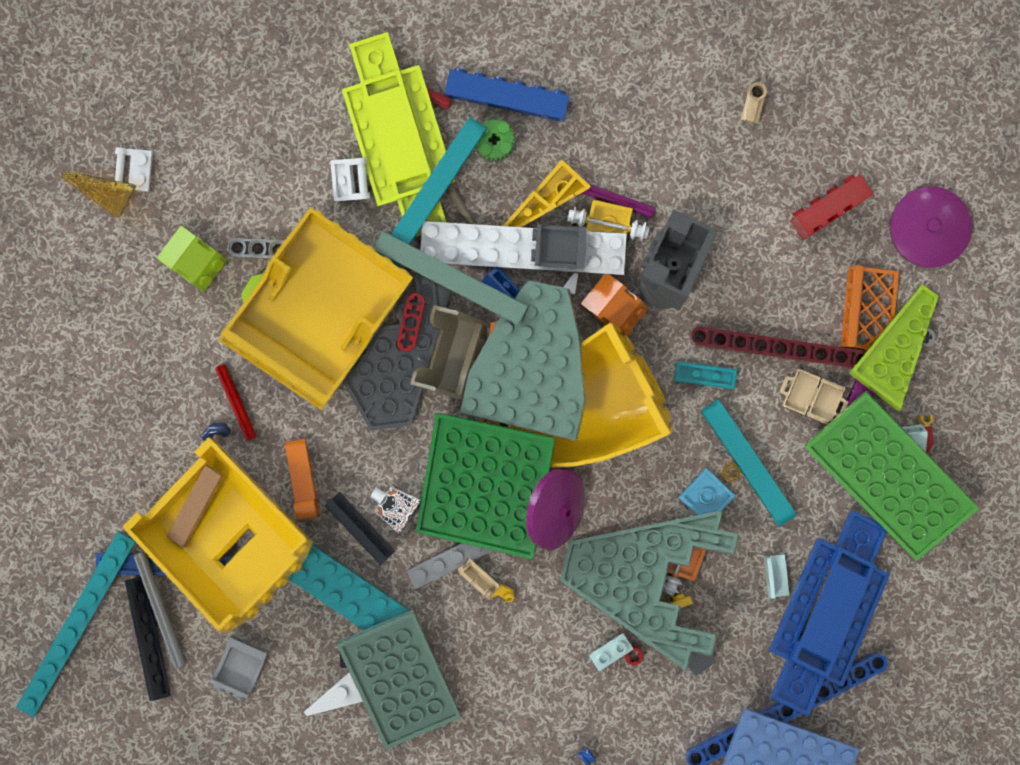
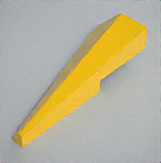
(555, 190)

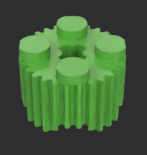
(504, 146)

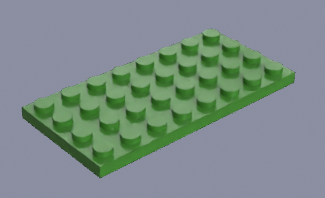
(891, 476)

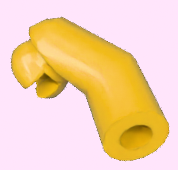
(505, 592)

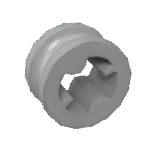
(932, 338)

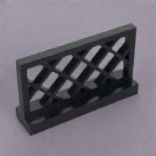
(359, 528)

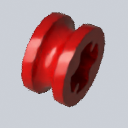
(640, 655)

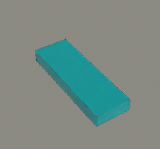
(705, 375)

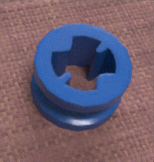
(587, 756)

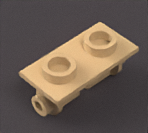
(479, 578)

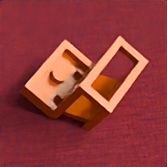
(614, 304)

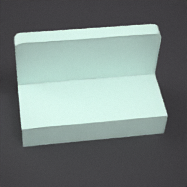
(776, 576)

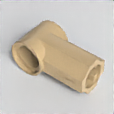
(753, 105)

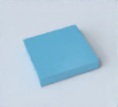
(706, 494)

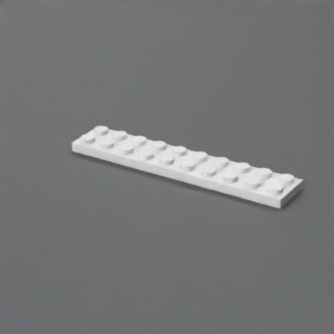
(512, 247)

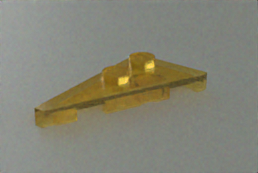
(107, 193)

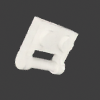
(139, 167)
(344, 179)

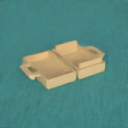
(805, 393)

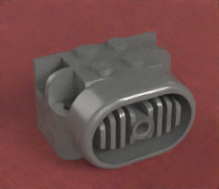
(675, 261)

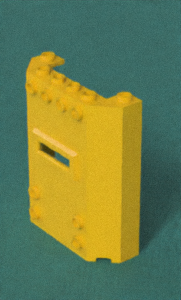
(237, 590)

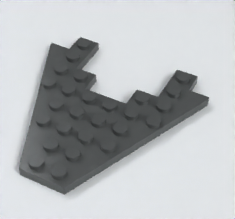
(384, 372)

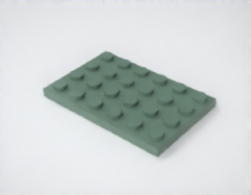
(398, 679)

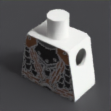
(395, 506)

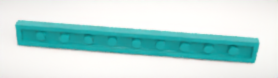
(76, 624)

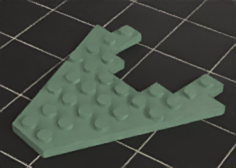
(627, 575)

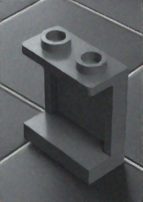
(559, 246)

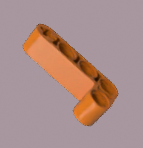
(302, 480)

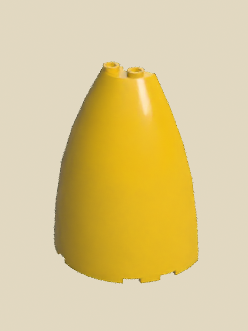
(621, 405)

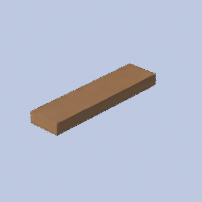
(195, 506)

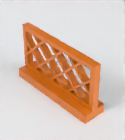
(854, 303)

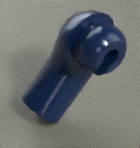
(216, 429)

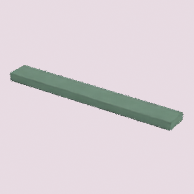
(451, 278)

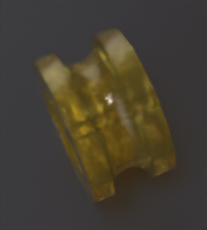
(730, 466)

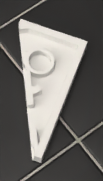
(338, 696)

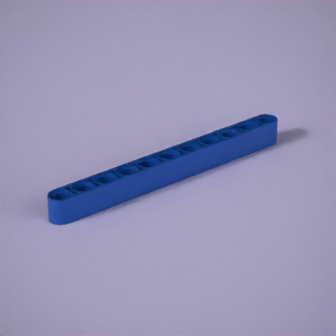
(775, 709)

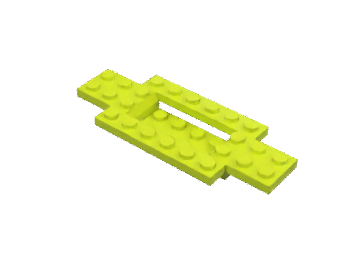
(387, 125)

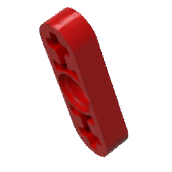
(413, 339)

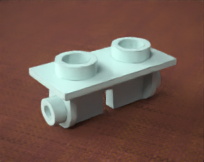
(611, 652)

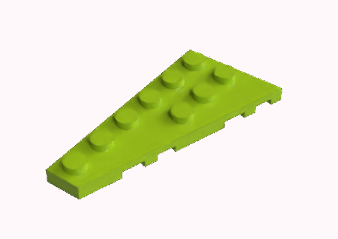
(893, 356)

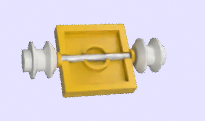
(608, 219)

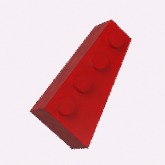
(831, 206)

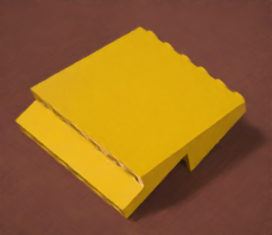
(316, 308)

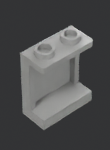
(239, 668)

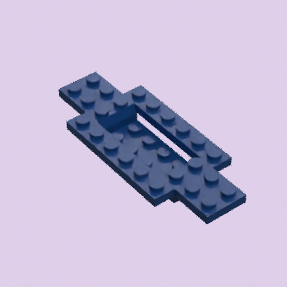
(837, 618)

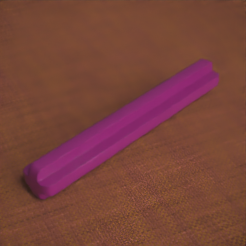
(613, 198)

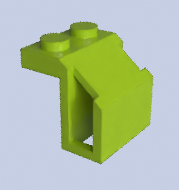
(192, 258)

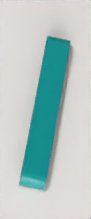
(748, 463)

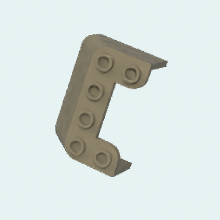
(454, 354)

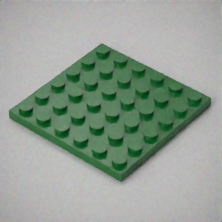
(482, 483)

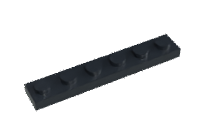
(147, 640)

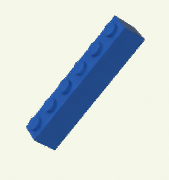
(506, 95)

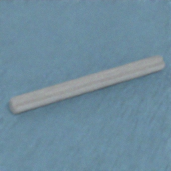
(159, 609)

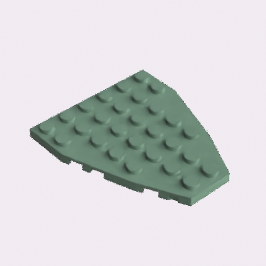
(533, 369)

